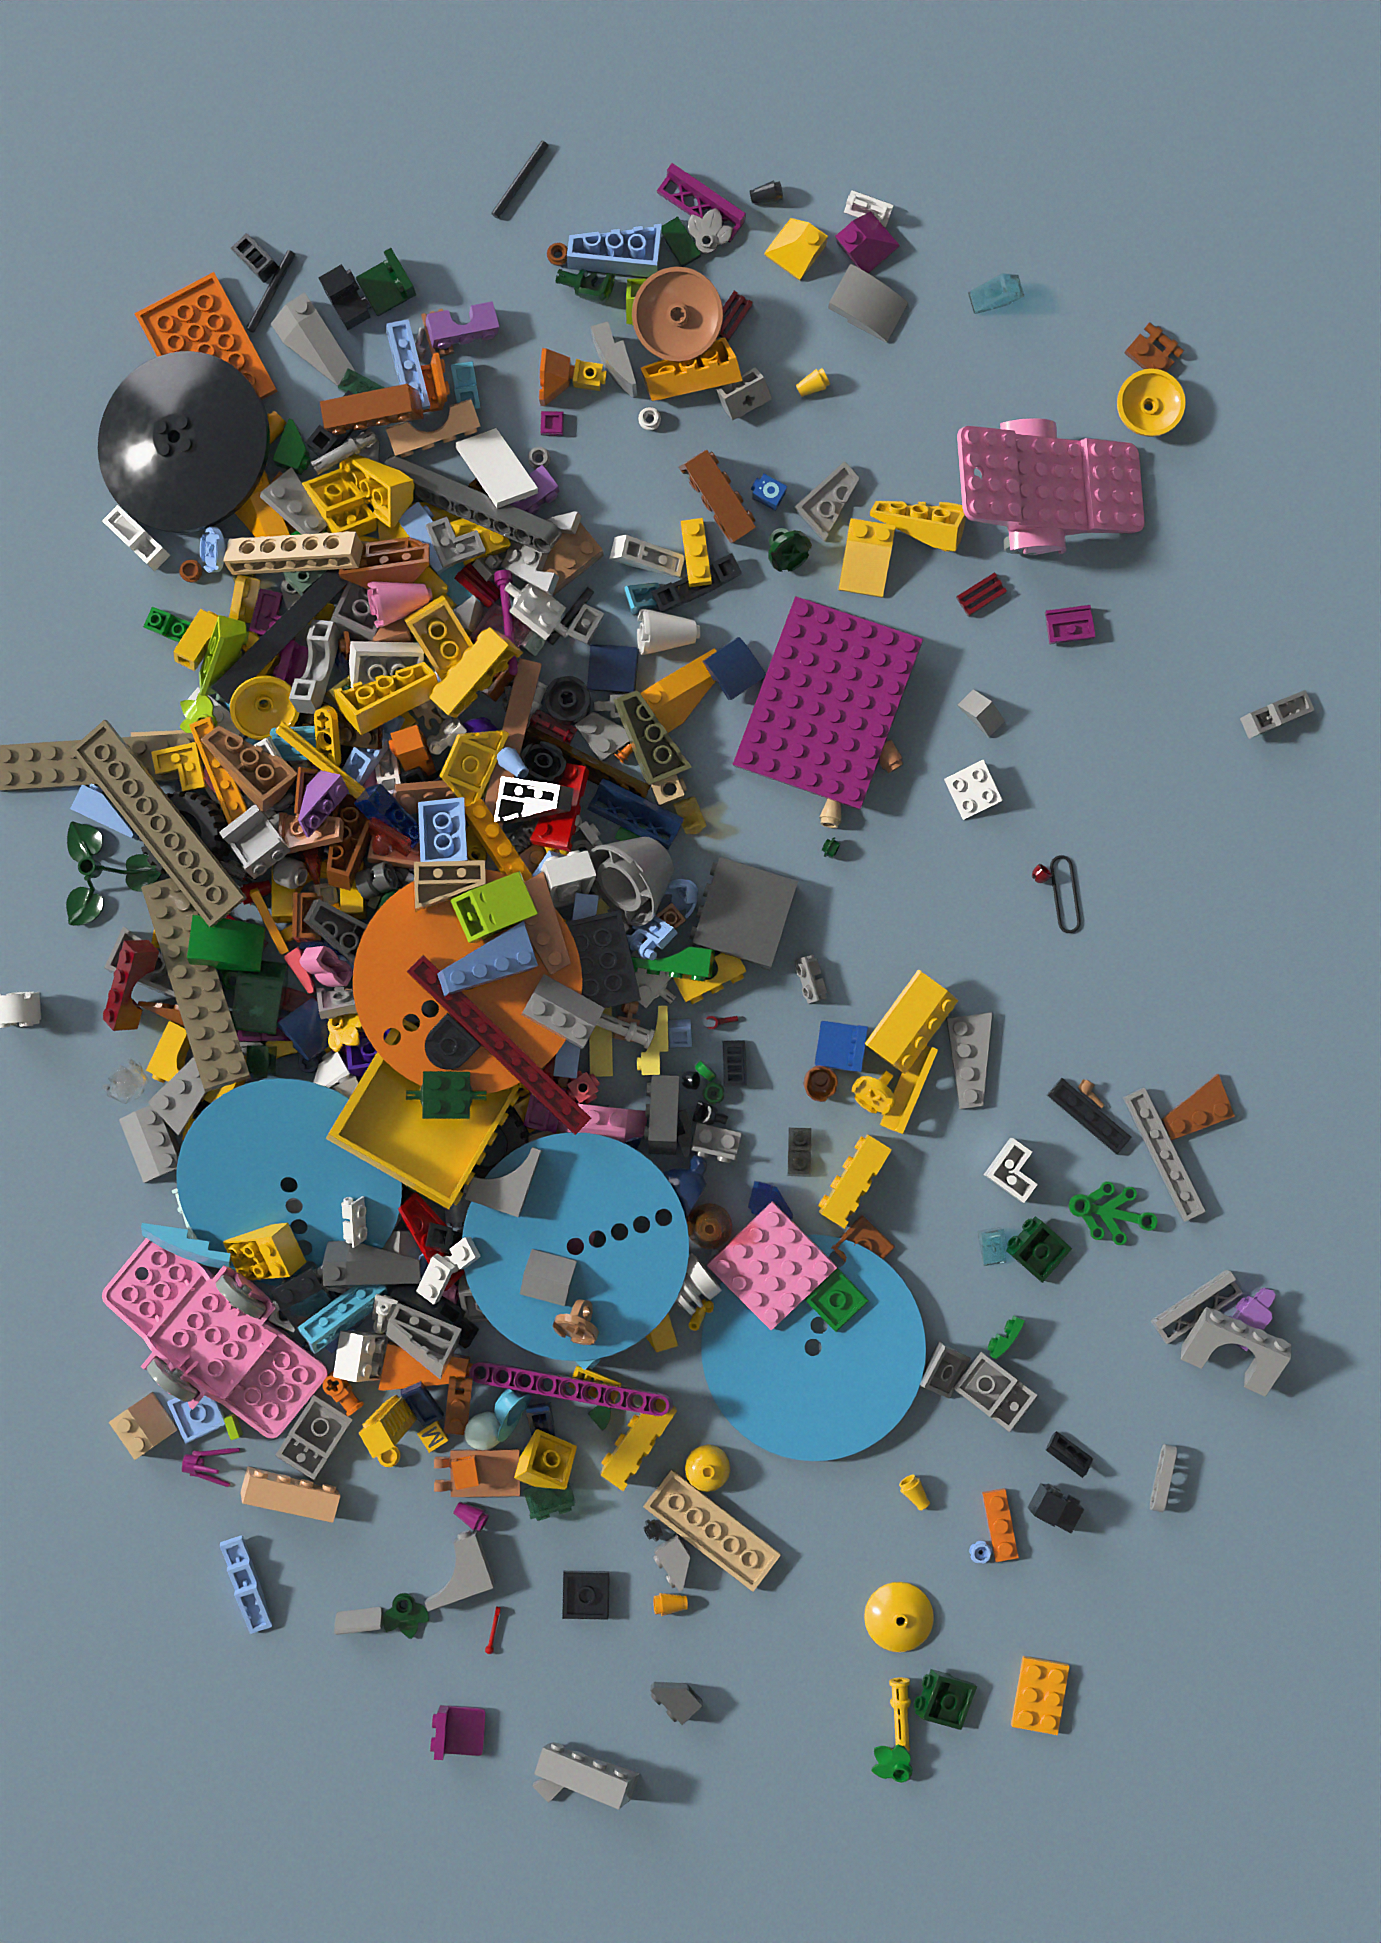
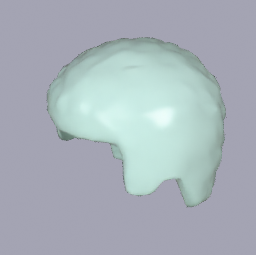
(482, 1431)

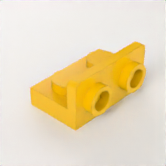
(244, 598)

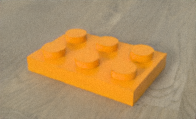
(1040, 1695)

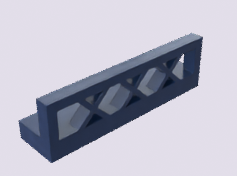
(637, 810)

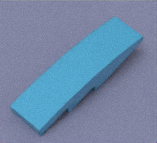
(178, 1242)

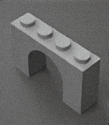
(1218, 1329)

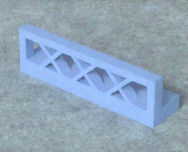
(406, 358)

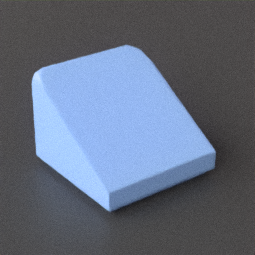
(679, 1033)

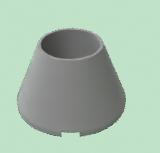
(632, 877)

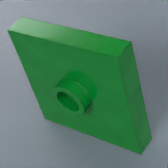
(836, 1299)

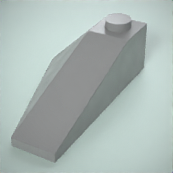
(307, 334)

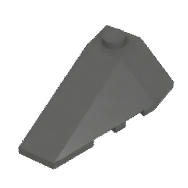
(366, 1266)

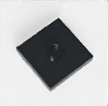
(586, 1595)

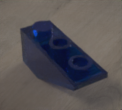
(380, 804)

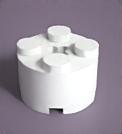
(21, 1008)

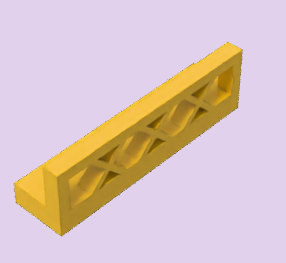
(908, 1091)

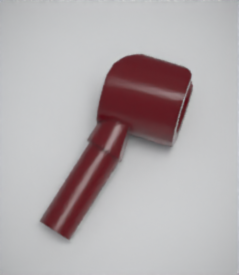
(719, 1021)

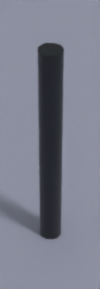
(519, 180)
(271, 290)

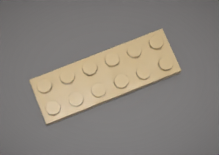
(712, 1530)

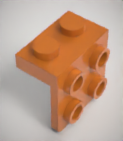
(435, 385)

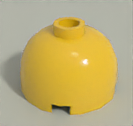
(707, 1468)

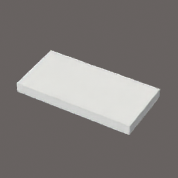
(496, 468)

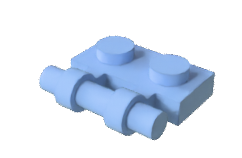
(657, 934)

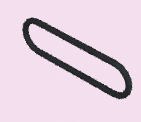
(1056, 896)

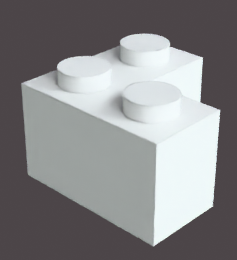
(1005, 1170)

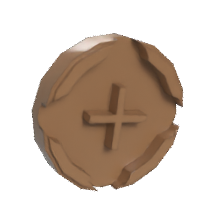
(577, 1324)

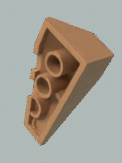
(256, 772)

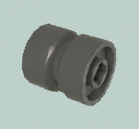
(376, 880)

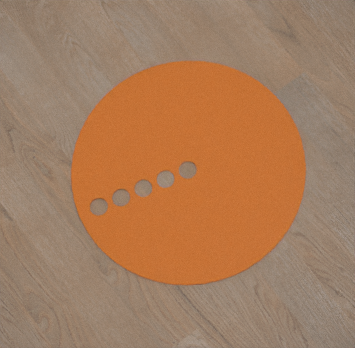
(388, 993)

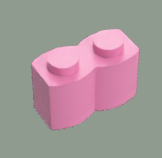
(326, 966)

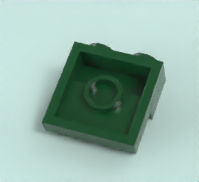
(1038, 1248)
(944, 1699)

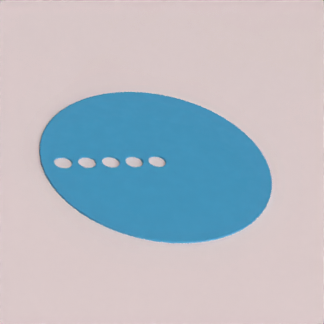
(256, 1138)
(580, 1188)
(827, 1401)

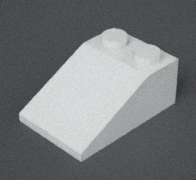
(568, 876)

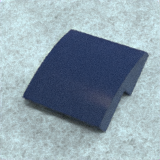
(612, 668)
(734, 668)
(306, 1029)

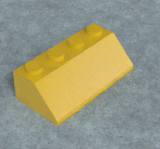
(911, 1022)

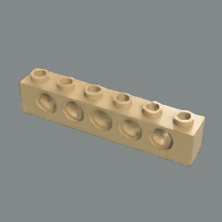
(293, 553)

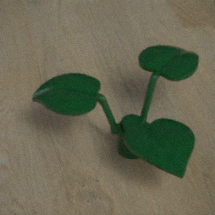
(84, 842)

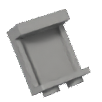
(255, 841)

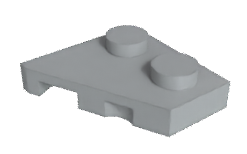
(602, 735)

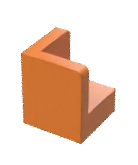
(465, 1472)

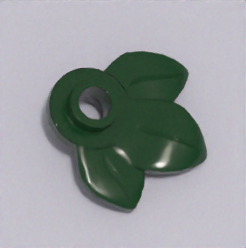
(405, 1618)

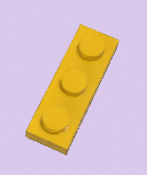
(696, 552)

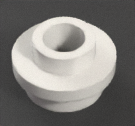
(649, 412)

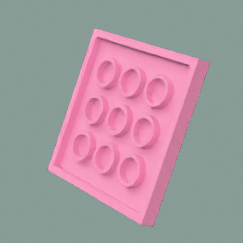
(771, 1265)

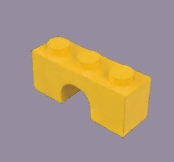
(728, 970)

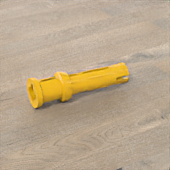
(900, 1703)

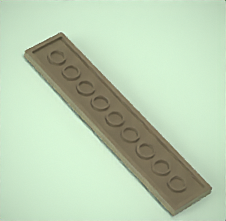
(56, 766)
(158, 823)
(195, 990)

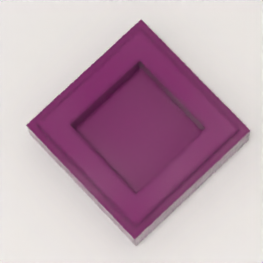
(552, 423)

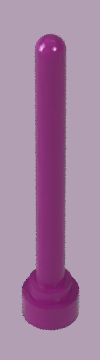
(502, 579)

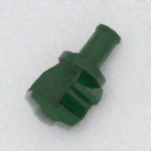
(584, 285)

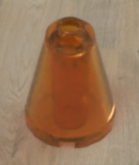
(709, 1215)

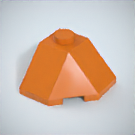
(554, 375)

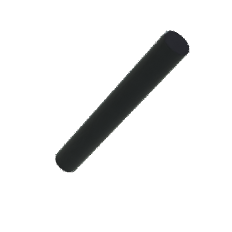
(571, 614)

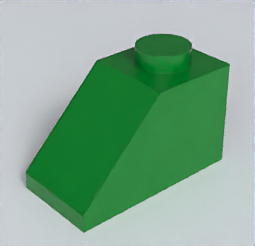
(292, 450)

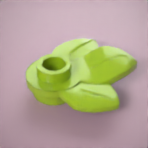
(196, 710)

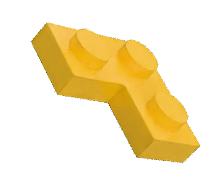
(183, 759)

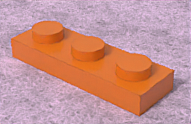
(1000, 1525)

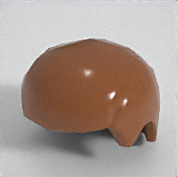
(820, 1083)

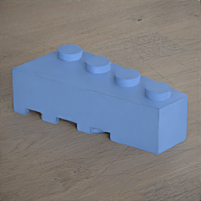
(497, 959)

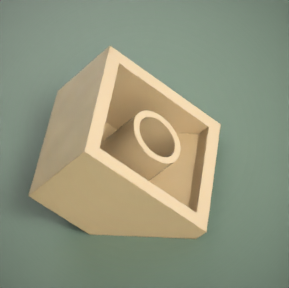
(143, 1425)

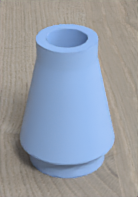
(511, 761)

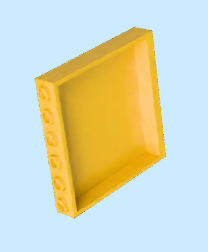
(419, 1152)

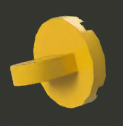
(874, 1094)

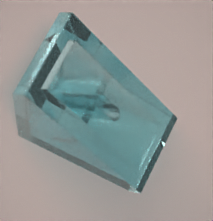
(992, 1246)

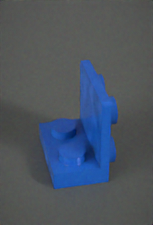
(841, 1046)

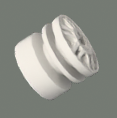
(696, 1282)

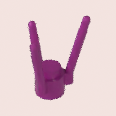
(195, 1465)

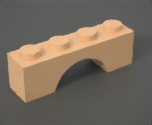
(406, 438)

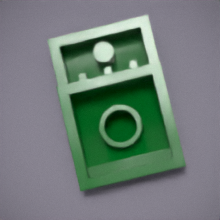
(226, 945)

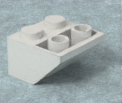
(360, 1356)

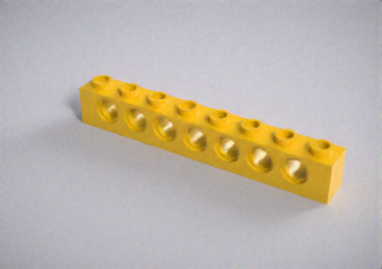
(387, 1425)

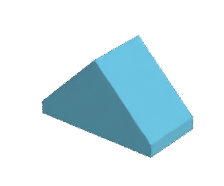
(640, 596)

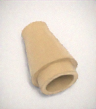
(831, 814)

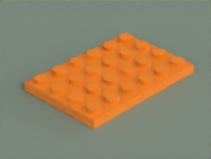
(205, 322)

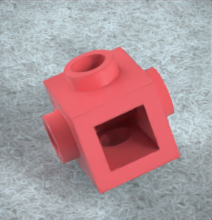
(587, 1096)

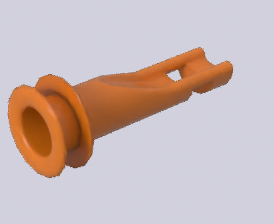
(624, 753)

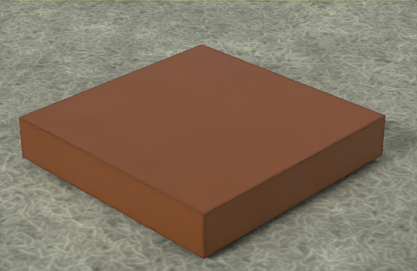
(866, 1235)

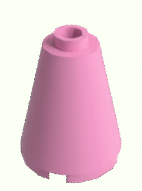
(396, 600)

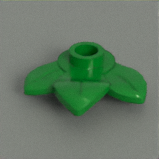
(893, 1763)

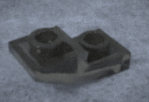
(799, 1152)

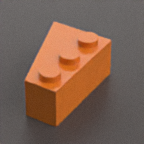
(411, 749)

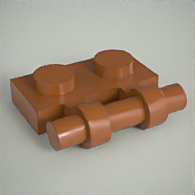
(1148, 355)

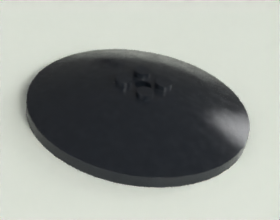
(218, 451)

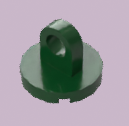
(788, 549)

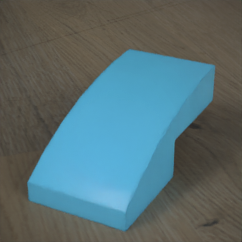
(465, 383)

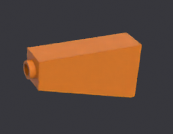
(402, 1370)

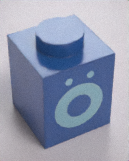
(768, 491)

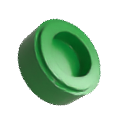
(705, 1071)

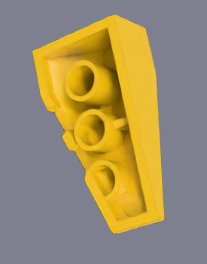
(932, 525)

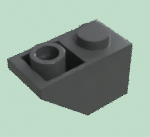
(677, 1698)

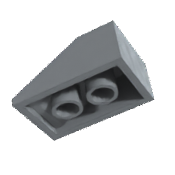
(354, 614)

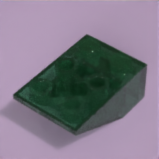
(260, 998)

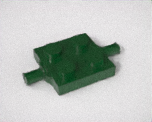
(446, 1095)

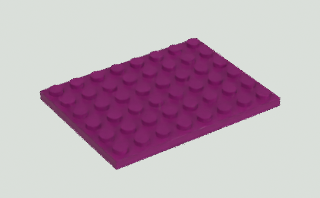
(828, 702)

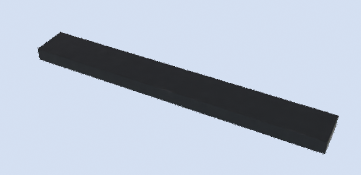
(280, 633)

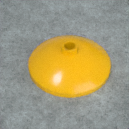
(1159, 391)
(258, 719)
(897, 1601)

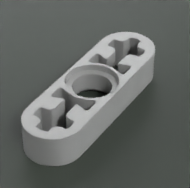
(1163, 1478)

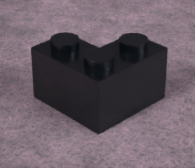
(342, 292)
(1054, 1508)

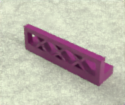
(701, 193)

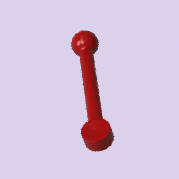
(489, 1649)

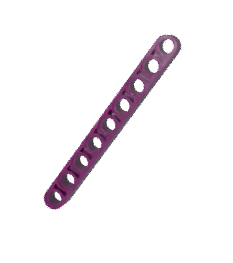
(559, 1388)

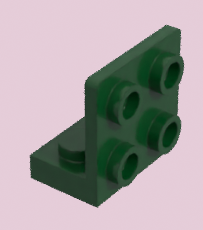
(386, 284)

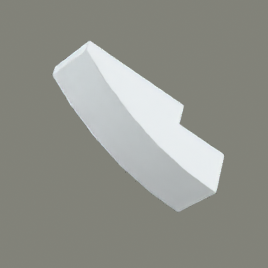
(136, 538)

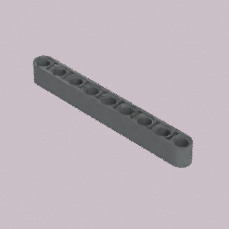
(478, 507)

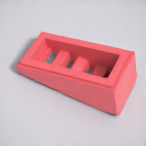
(304, 977)

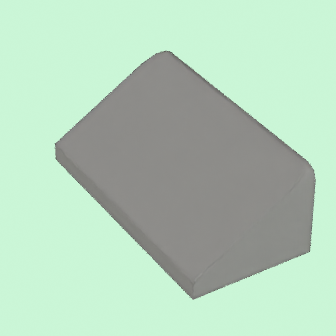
(358, 1620)

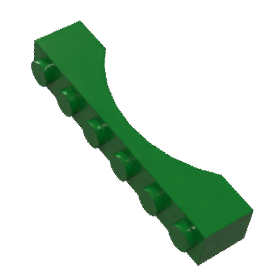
(690, 961)

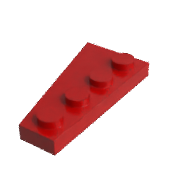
(557, 829)
(417, 1218)

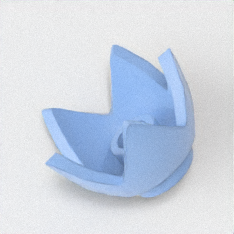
(683, 895)

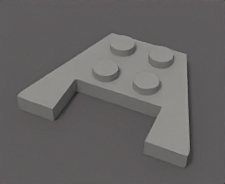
(528, 563)

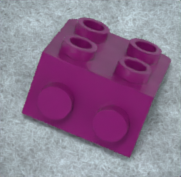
(292, 663)
(458, 1731)

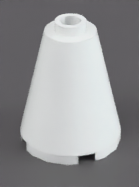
(664, 631)

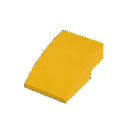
(341, 503)

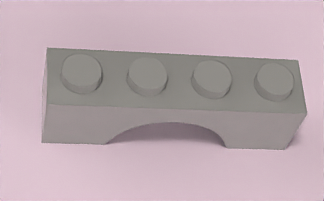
(310, 689)

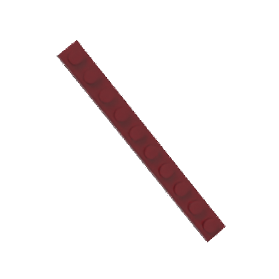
(501, 1047)

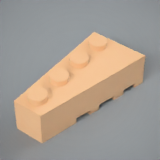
(289, 1495)

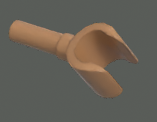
(1086, 1087)

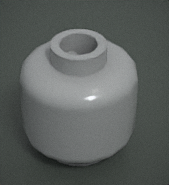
(289, 872)

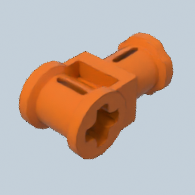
(342, 1393)

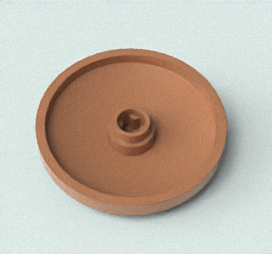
(677, 314)

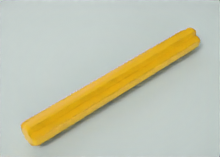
(317, 757)

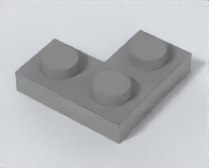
(451, 548)

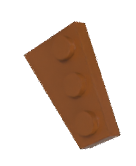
(1202, 1109)

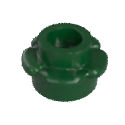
(830, 847)
(718, 1088)

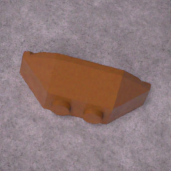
(389, 561)

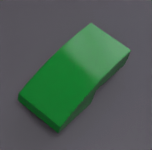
(166, 624)
(1001, 1343)

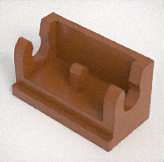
(300, 930)

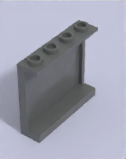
(743, 912)

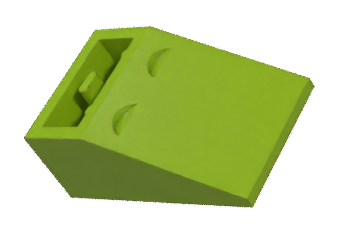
(494, 907)

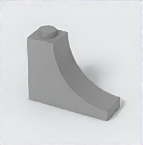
(507, 1192)
(470, 1574)

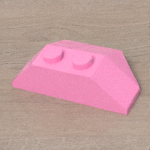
(612, 1122)

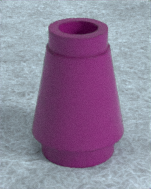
(471, 1516)

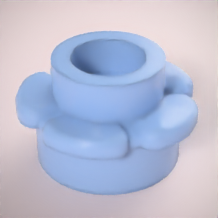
(980, 1558)

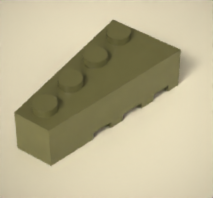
(650, 742)

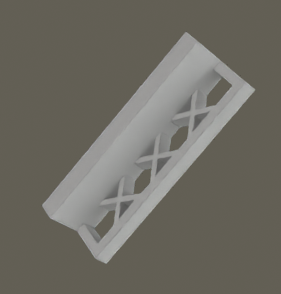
(1194, 1301)

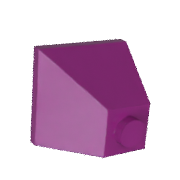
(866, 242)

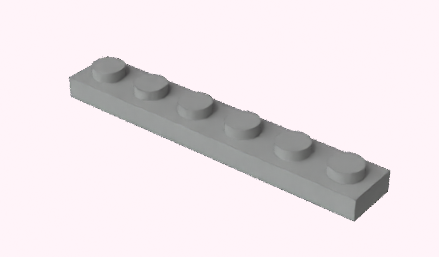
(1164, 1154)

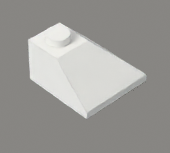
(331, 1069)

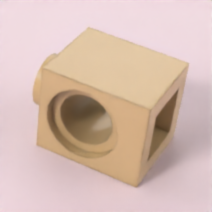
(661, 797)

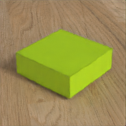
(233, 1426)

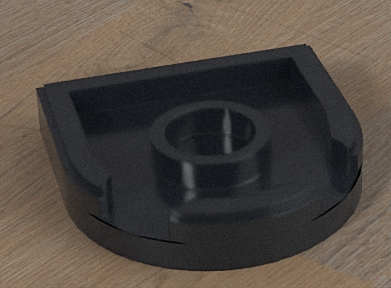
(449, 1044)

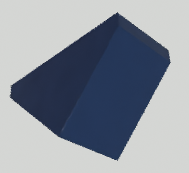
(541, 1418)

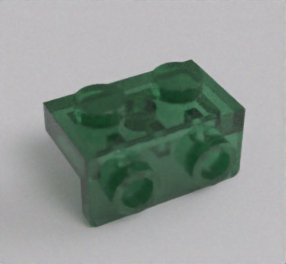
(548, 1500)

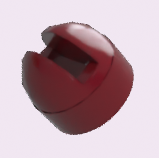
(1041, 874)

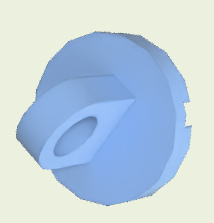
(213, 549)

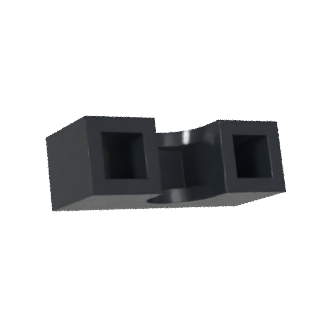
(323, 441)

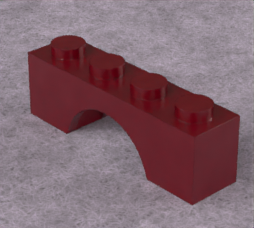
(134, 962)

